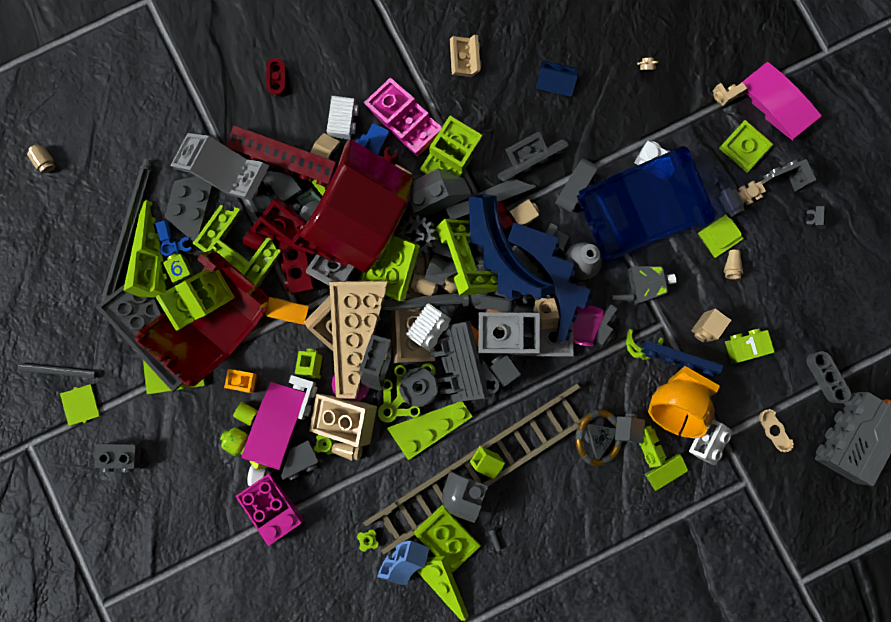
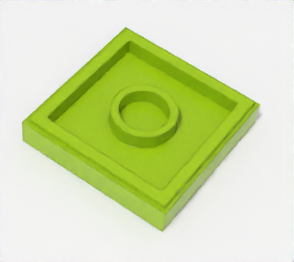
(746, 146)

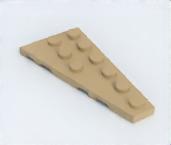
(354, 319)

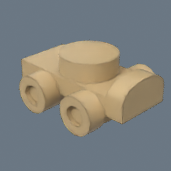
(754, 190)

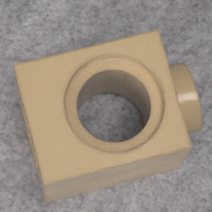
(524, 213)
(551, 318)

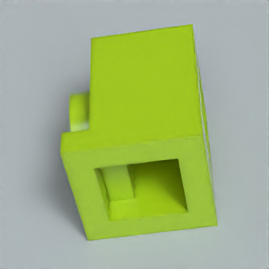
(308, 364)

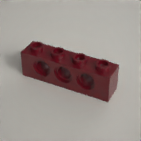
(303, 284)

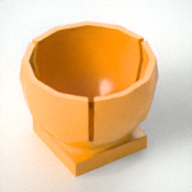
(684, 396)

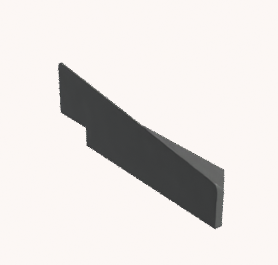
(505, 192)

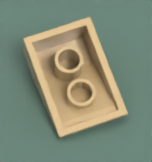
(321, 323)
(343, 419)

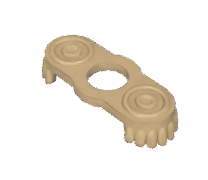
(780, 441)

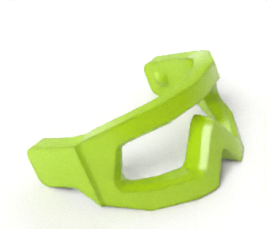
(629, 342)

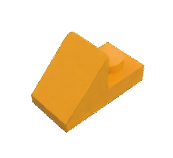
(241, 381)

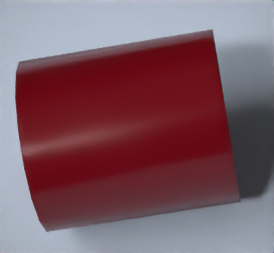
(253, 240)

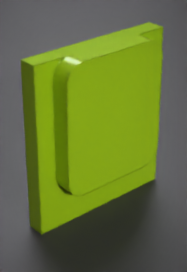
(720, 235)

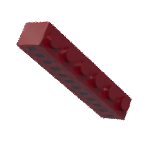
(282, 155)

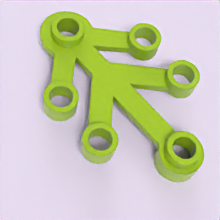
(399, 400)

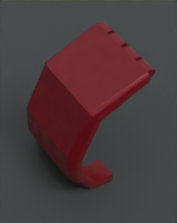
(359, 208)
(212, 338)

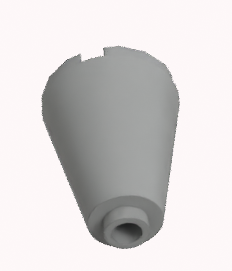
(586, 260)

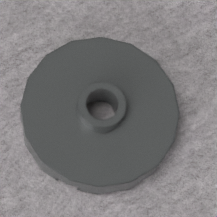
(409, 387)

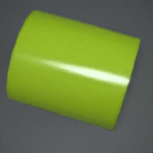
(245, 413)

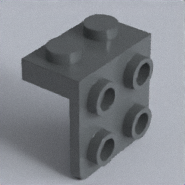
(798, 172)

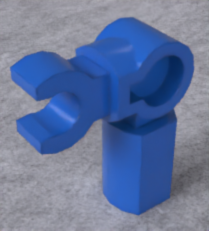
(165, 237)

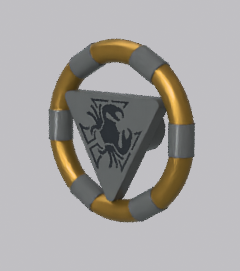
(598, 437)

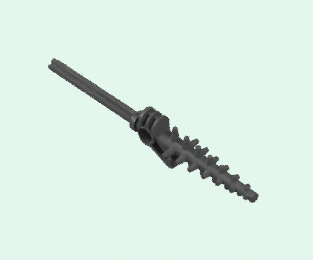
(480, 301)

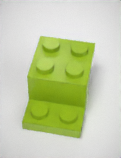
(452, 148)
(195, 298)

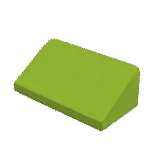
(667, 472)

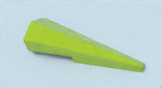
(145, 270)

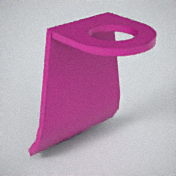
(586, 325)

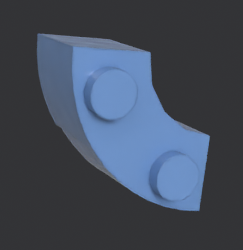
(403, 562)

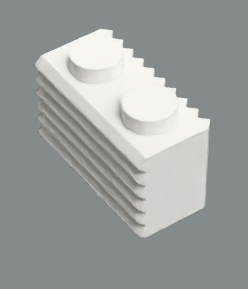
(341, 117)
(428, 327)

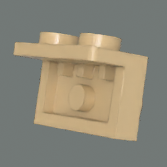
(465, 56)

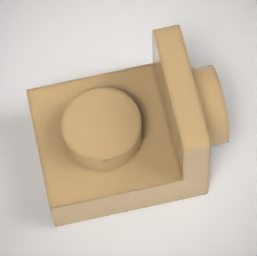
(727, 95)

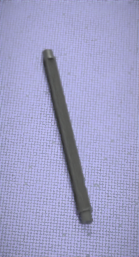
(127, 229)

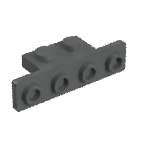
(529, 152)

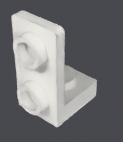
(301, 384)

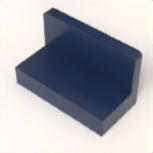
(557, 78)

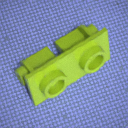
(653, 455)

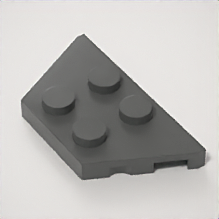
(189, 205)

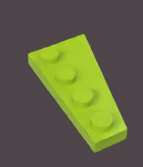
(423, 431)

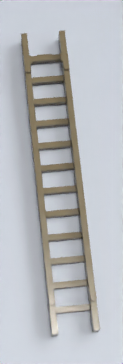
(513, 428)

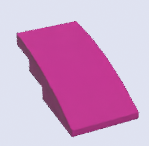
(780, 101)
(403, 116)
(274, 426)

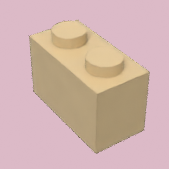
(710, 325)

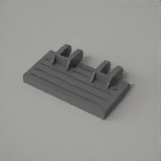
(463, 362)

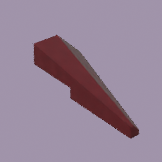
(283, 224)

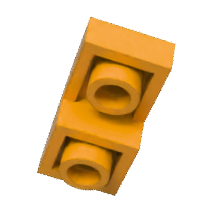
(286, 310)

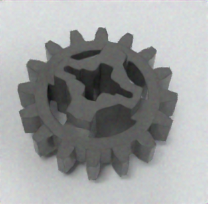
(415, 227)

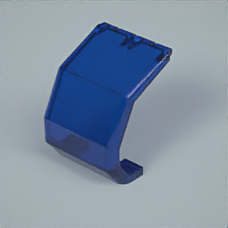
(646, 203)

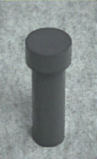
(630, 297)
(492, 532)

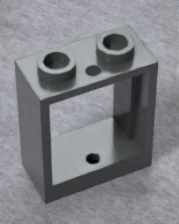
(374, 369)

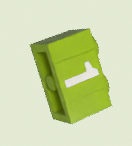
(750, 346)

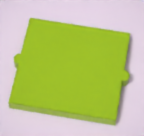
(80, 405)

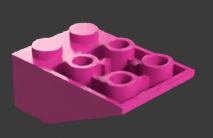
(269, 509)

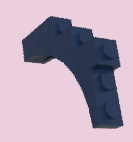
(498, 256)
(568, 295)

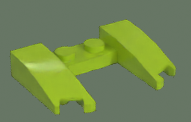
(212, 239)
(468, 279)

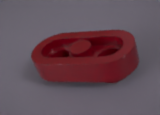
(276, 78)

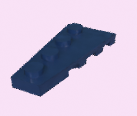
(673, 357)

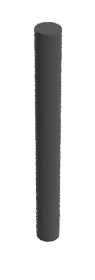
(57, 371)

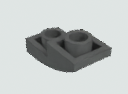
(603, 332)

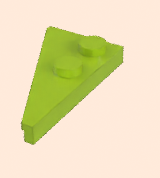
(439, 577)

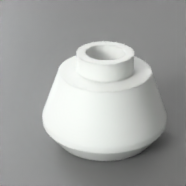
(255, 475)

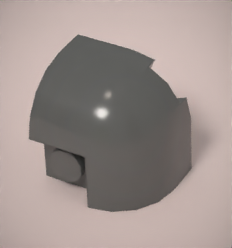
(463, 496)

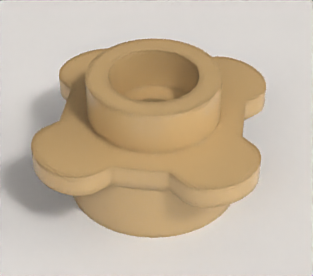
(648, 64)

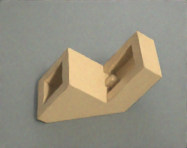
(325, 146)

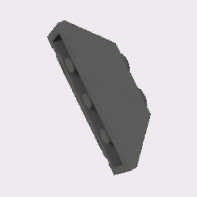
(435, 193)

